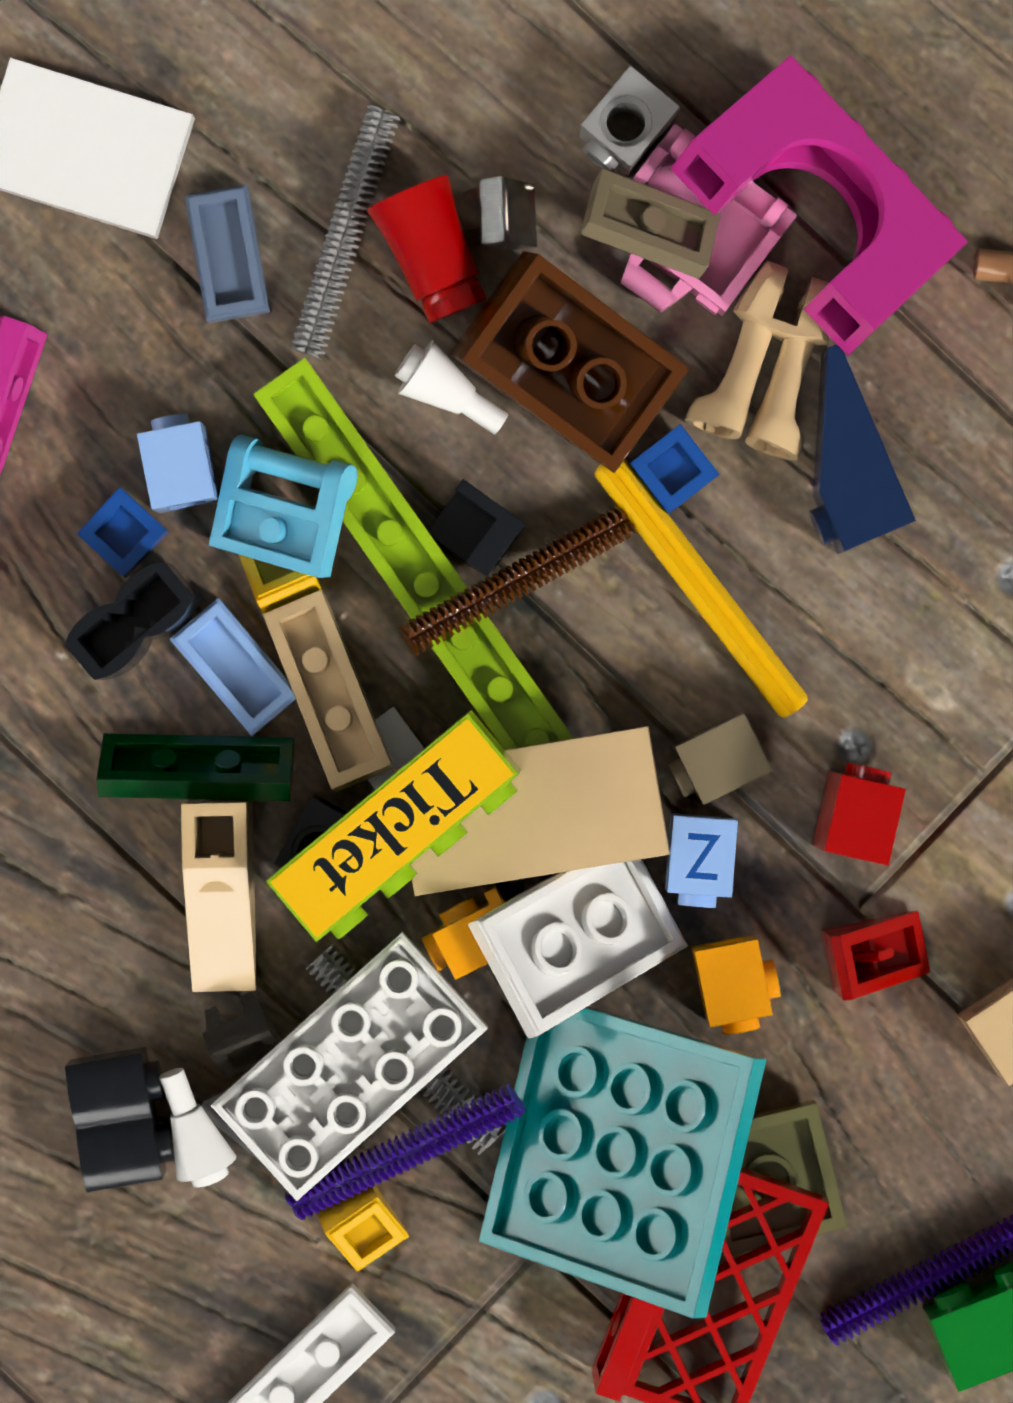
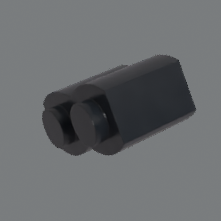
(120, 633)
(118, 1119)

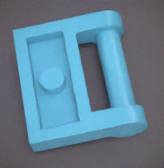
(277, 527)

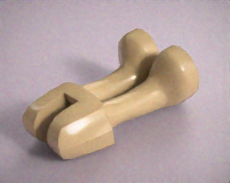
(727, 408)

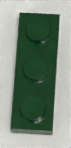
(196, 767)

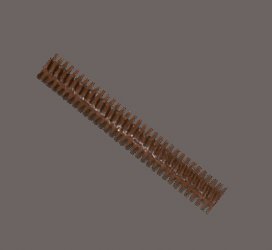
(516, 579)

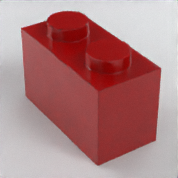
(859, 814)

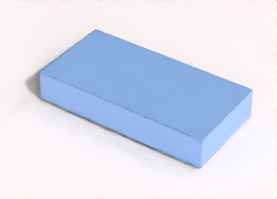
(235, 666)

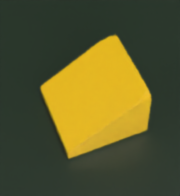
(277, 585)
(362, 1227)

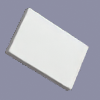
(89, 148)
(576, 940)

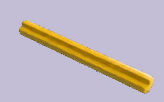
(703, 589)

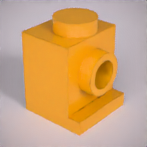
(453, 942)

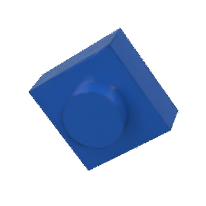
(674, 469)
(123, 532)

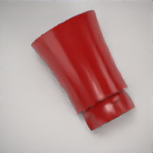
(430, 247)

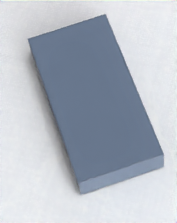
(227, 254)

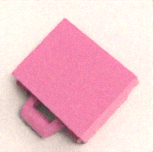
(743, 240)

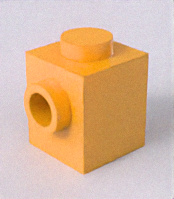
(735, 983)

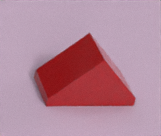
(875, 954)

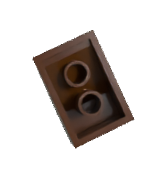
(569, 360)

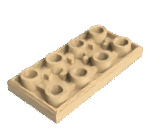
(573, 810)

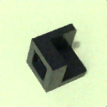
(476, 528)

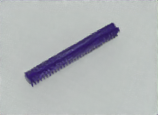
(409, 1151)
(919, 1282)

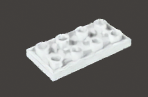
(349, 1066)

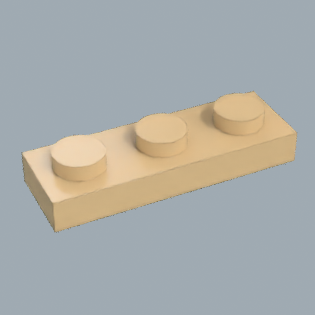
(328, 691)

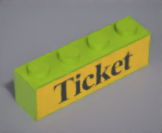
(394, 827)

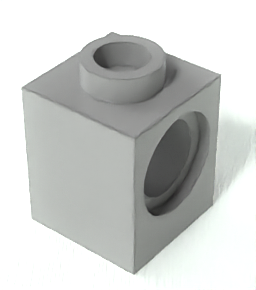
(634, 96)

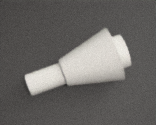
(437, 381)
(198, 1146)

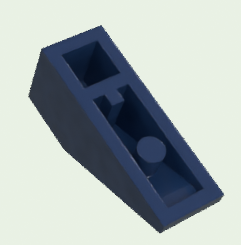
(852, 474)

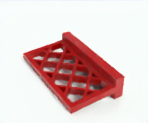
(636, 1321)

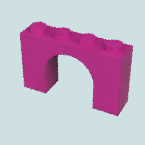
(799, 126)

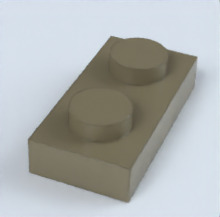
(650, 224)

